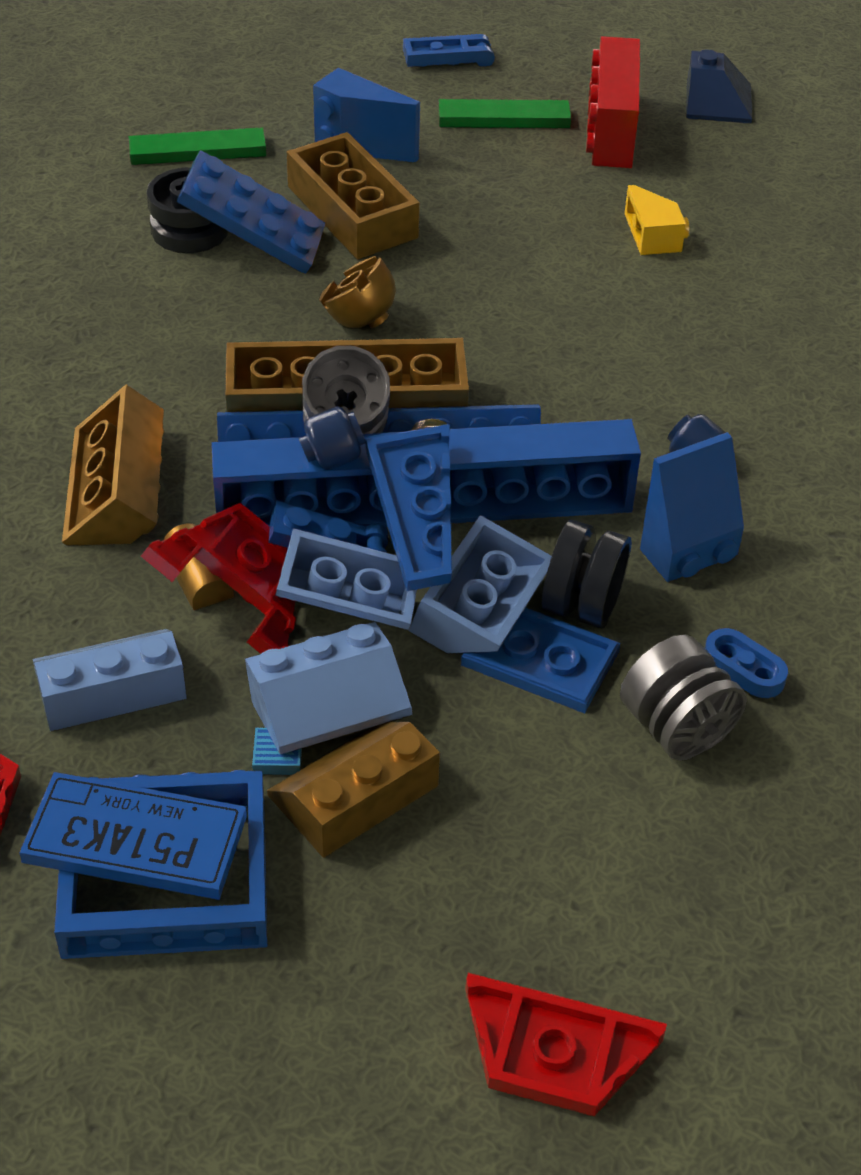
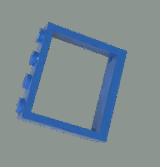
(176, 928)

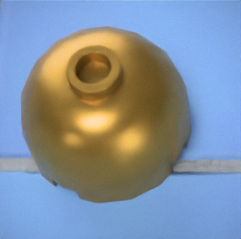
(362, 295)

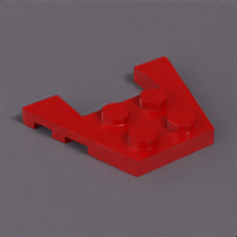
(237, 551)

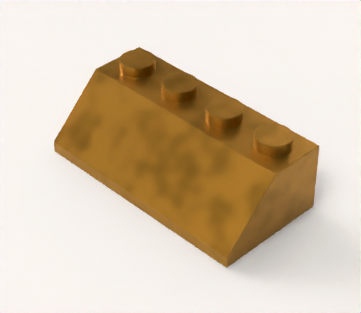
(115, 472)

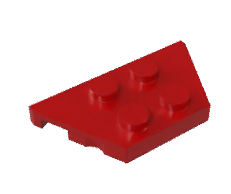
(556, 1045)

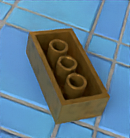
(353, 195)

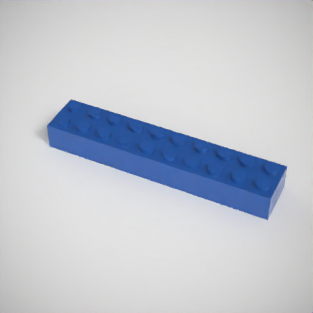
(492, 474)

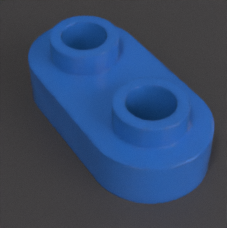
(747, 663)

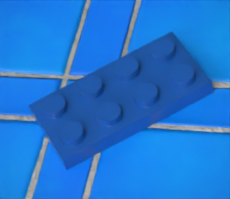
(252, 212)

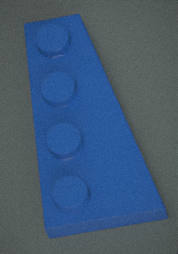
(415, 495)

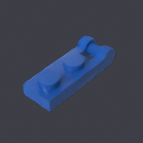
(448, 50)
(286, 517)

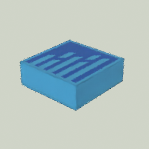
(269, 761)

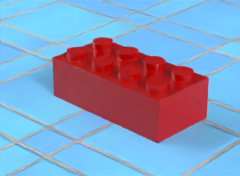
(614, 102)

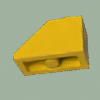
(655, 222)

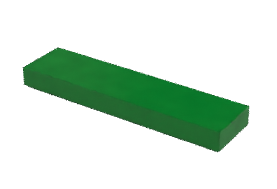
(504, 113)
(186, 145)

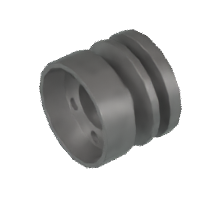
(348, 378)
(682, 697)

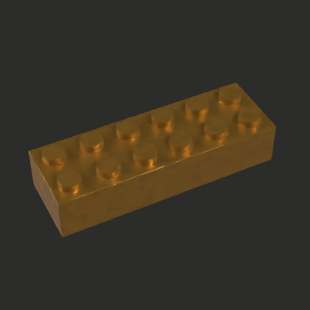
(419, 370)

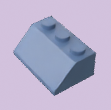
(346, 579)
(487, 591)
(110, 679)
(327, 687)

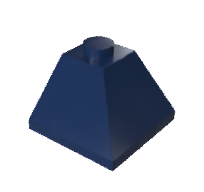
(717, 89)

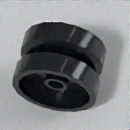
(174, 224)
(586, 573)

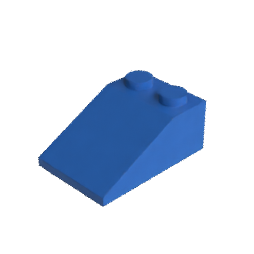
(372, 114)
(693, 509)

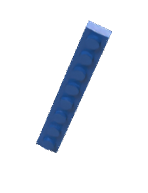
(290, 424)

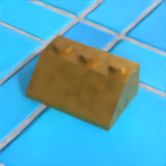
(358, 785)

